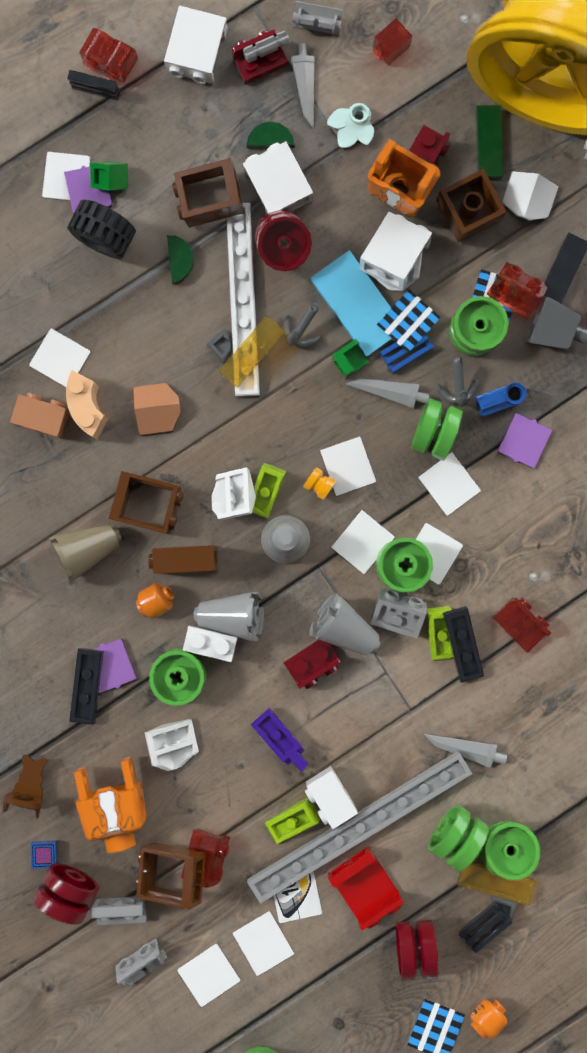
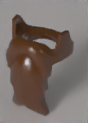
(28, 790)

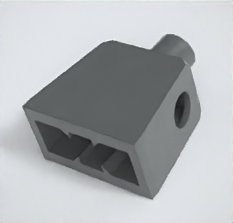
(556, 325)

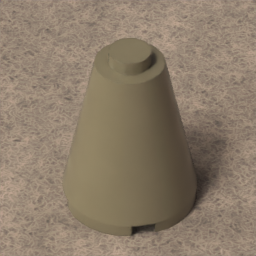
(84, 548)

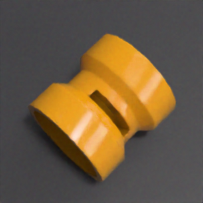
(319, 483)

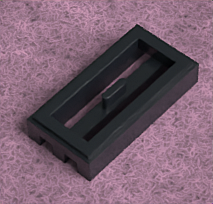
(93, 85)
(470, 940)

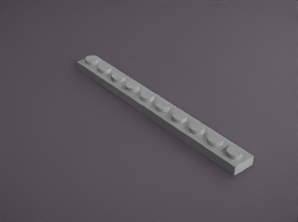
(359, 827)

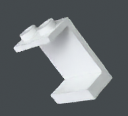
(194, 44)
(278, 179)
(394, 250)

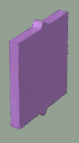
(79, 188)
(524, 441)
(115, 666)

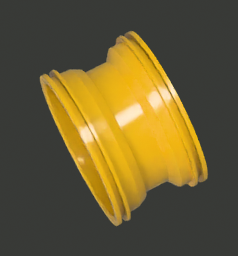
(535, 62)

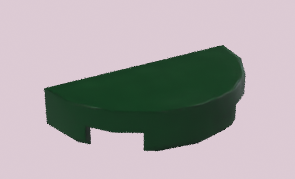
(268, 134)
(180, 258)

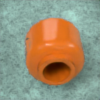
(155, 600)
(488, 1019)

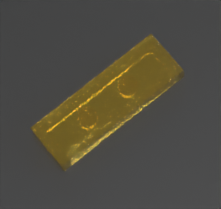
(251, 351)
(480, 879)

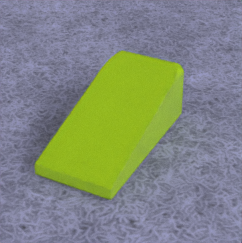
(267, 489)
(437, 632)
(293, 820)

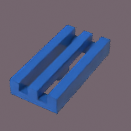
(428, 346)

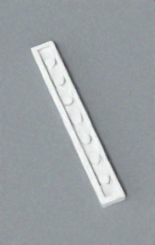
(242, 290)

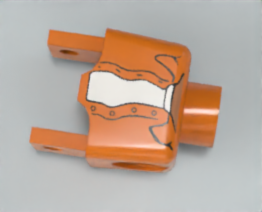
(402, 167)
(112, 811)

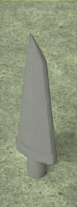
(304, 74)
(395, 391)
(475, 751)

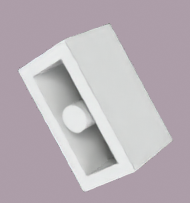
(210, 643)
(331, 798)

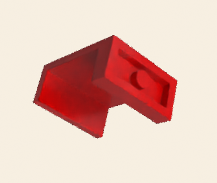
(366, 888)

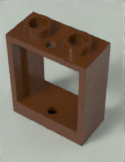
(212, 212)
(122, 495)
(183, 559)
(192, 879)

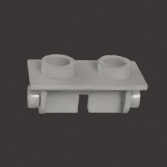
(317, 18)
(130, 968)

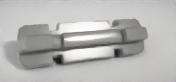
(266, 46)

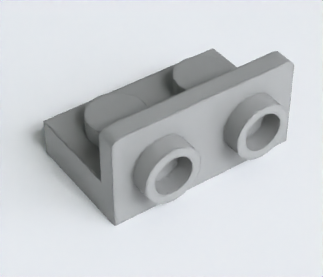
(399, 613)
(119, 910)

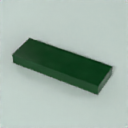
(489, 140)

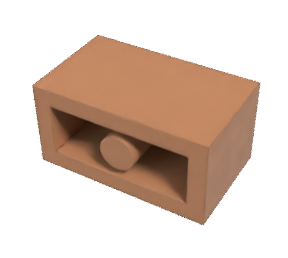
(40, 416)

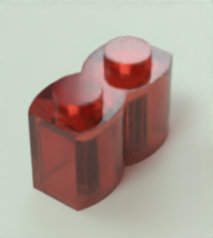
(108, 55)

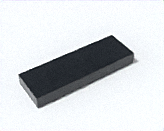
(565, 267)
(463, 644)
(86, 686)

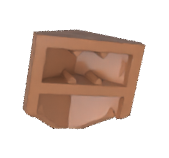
(156, 408)

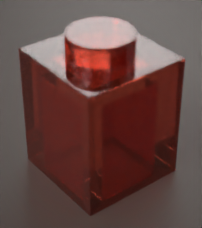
(391, 42)

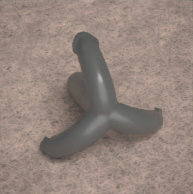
(293, 337)
(461, 396)

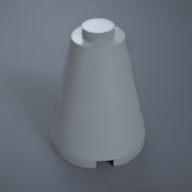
(285, 539)
(232, 615)
(344, 627)

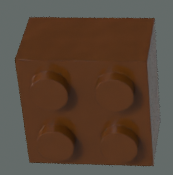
(470, 205)

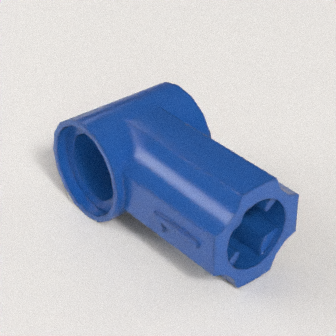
(499, 400)

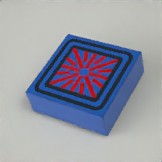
(43, 854)

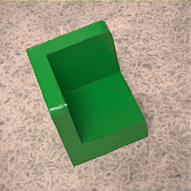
(109, 175)
(349, 359)

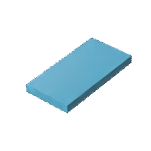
(354, 301)

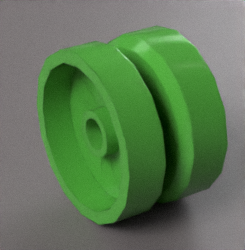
(492, 329)
(440, 431)
(418, 564)
(169, 688)
(458, 838)
(523, 854)

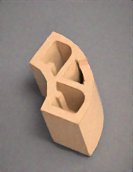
(83, 404)

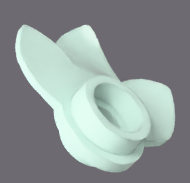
(349, 127)

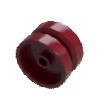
(282, 225)
(66, 894)
(416, 950)

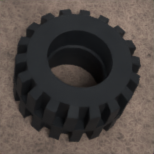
(101, 229)

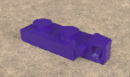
(280, 739)

